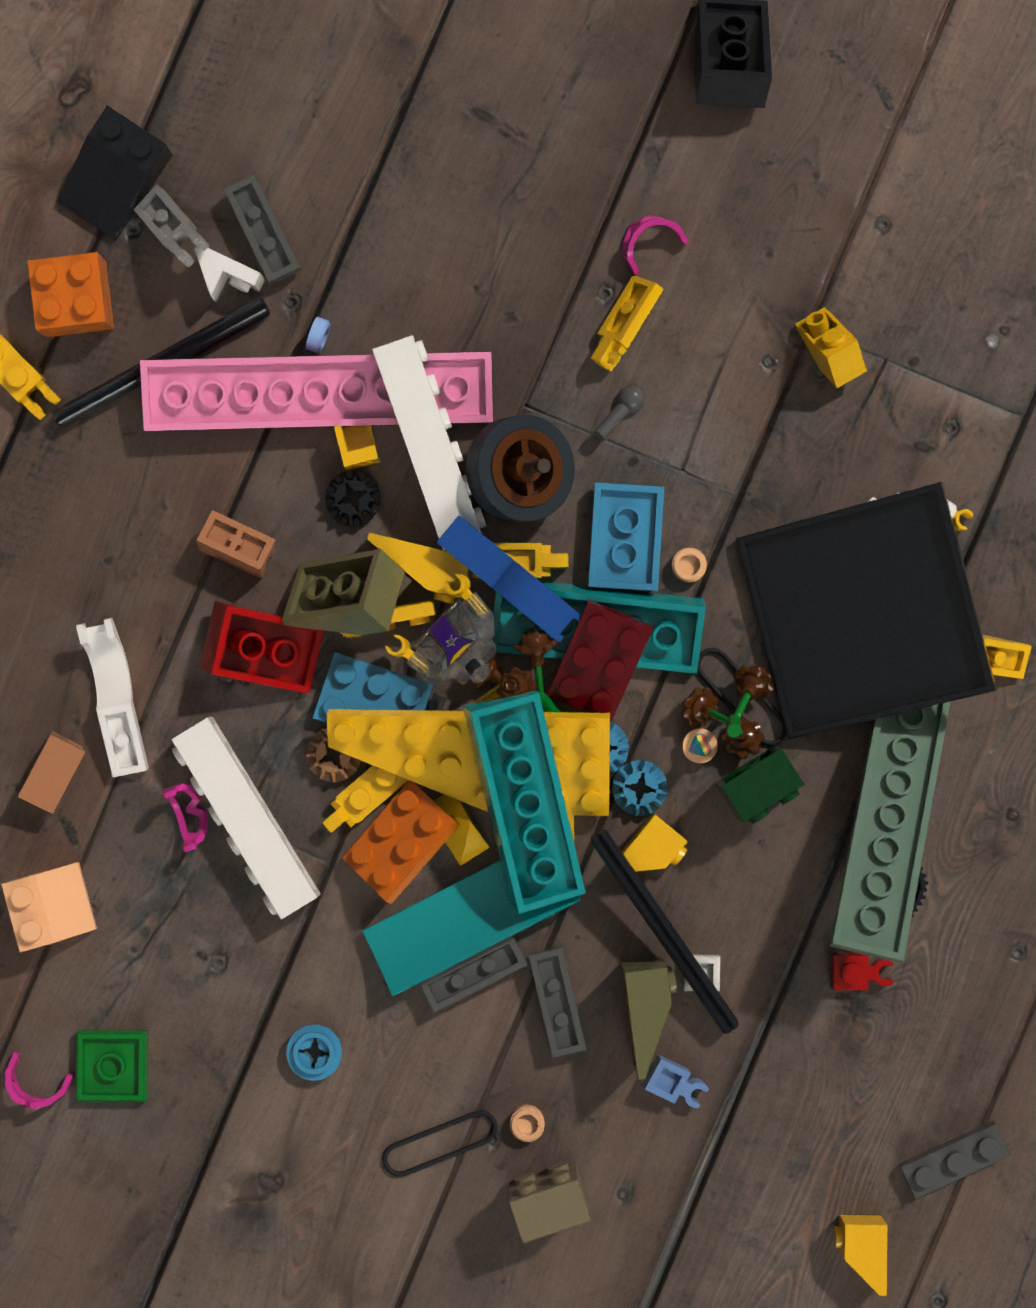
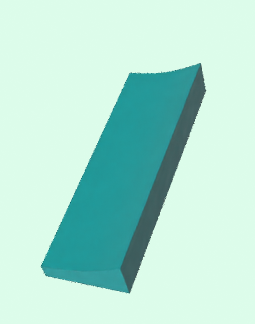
(675, 623)
(524, 800)
(449, 928)

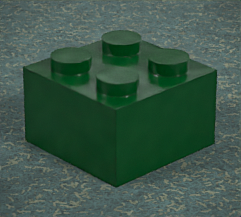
(760, 784)

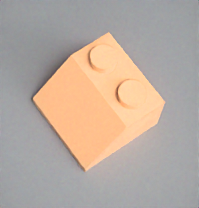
(49, 906)

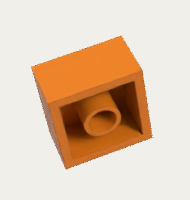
(70, 294)

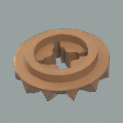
(328, 770)

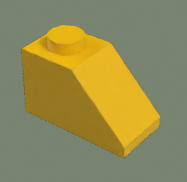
(654, 846)
(864, 1247)

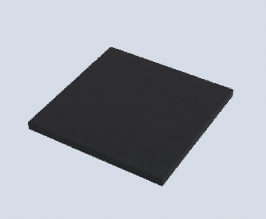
(866, 612)

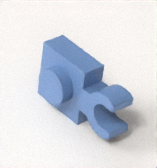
(671, 1080)

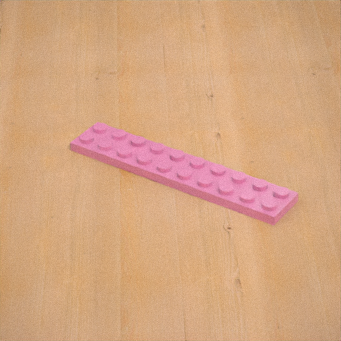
(301, 391)

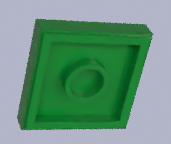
(111, 1065)

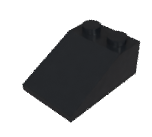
(733, 53)
(113, 172)

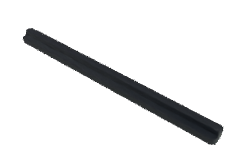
(183, 349)
(664, 931)

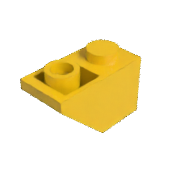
(832, 347)

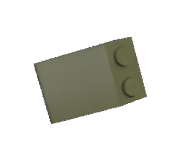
(345, 594)
(648, 1002)

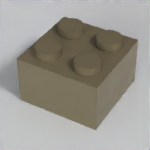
(548, 1201)

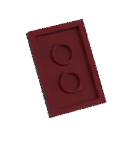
(599, 659)

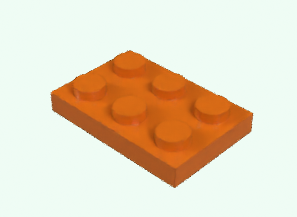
(400, 841)

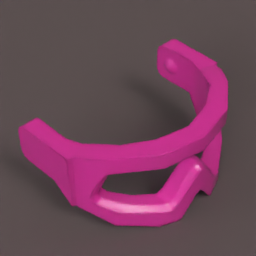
(636, 228)
(191, 840)
(20, 1097)

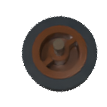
(520, 468)

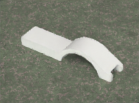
(114, 698)

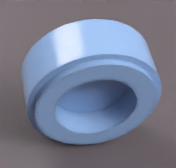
(318, 335)

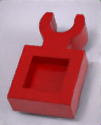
(853, 971)

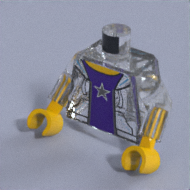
(457, 642)

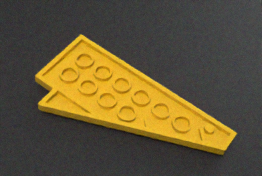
(439, 753)

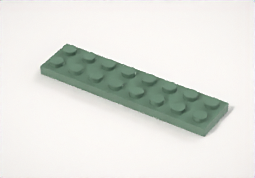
(889, 833)

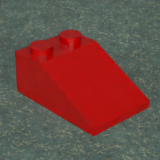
(260, 648)

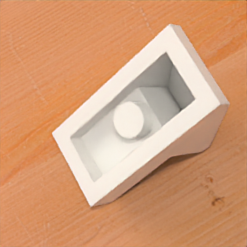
(218, 268)

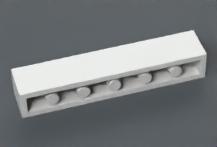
(426, 434)
(246, 818)

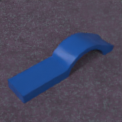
(507, 578)

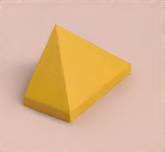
(467, 839)

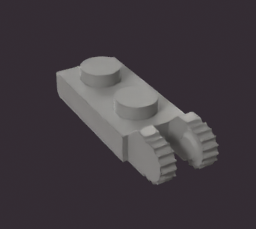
(169, 224)

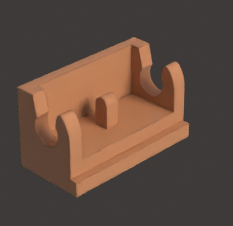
(236, 544)
(52, 772)

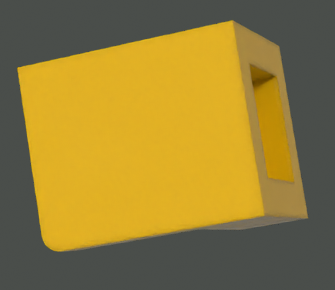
(357, 446)

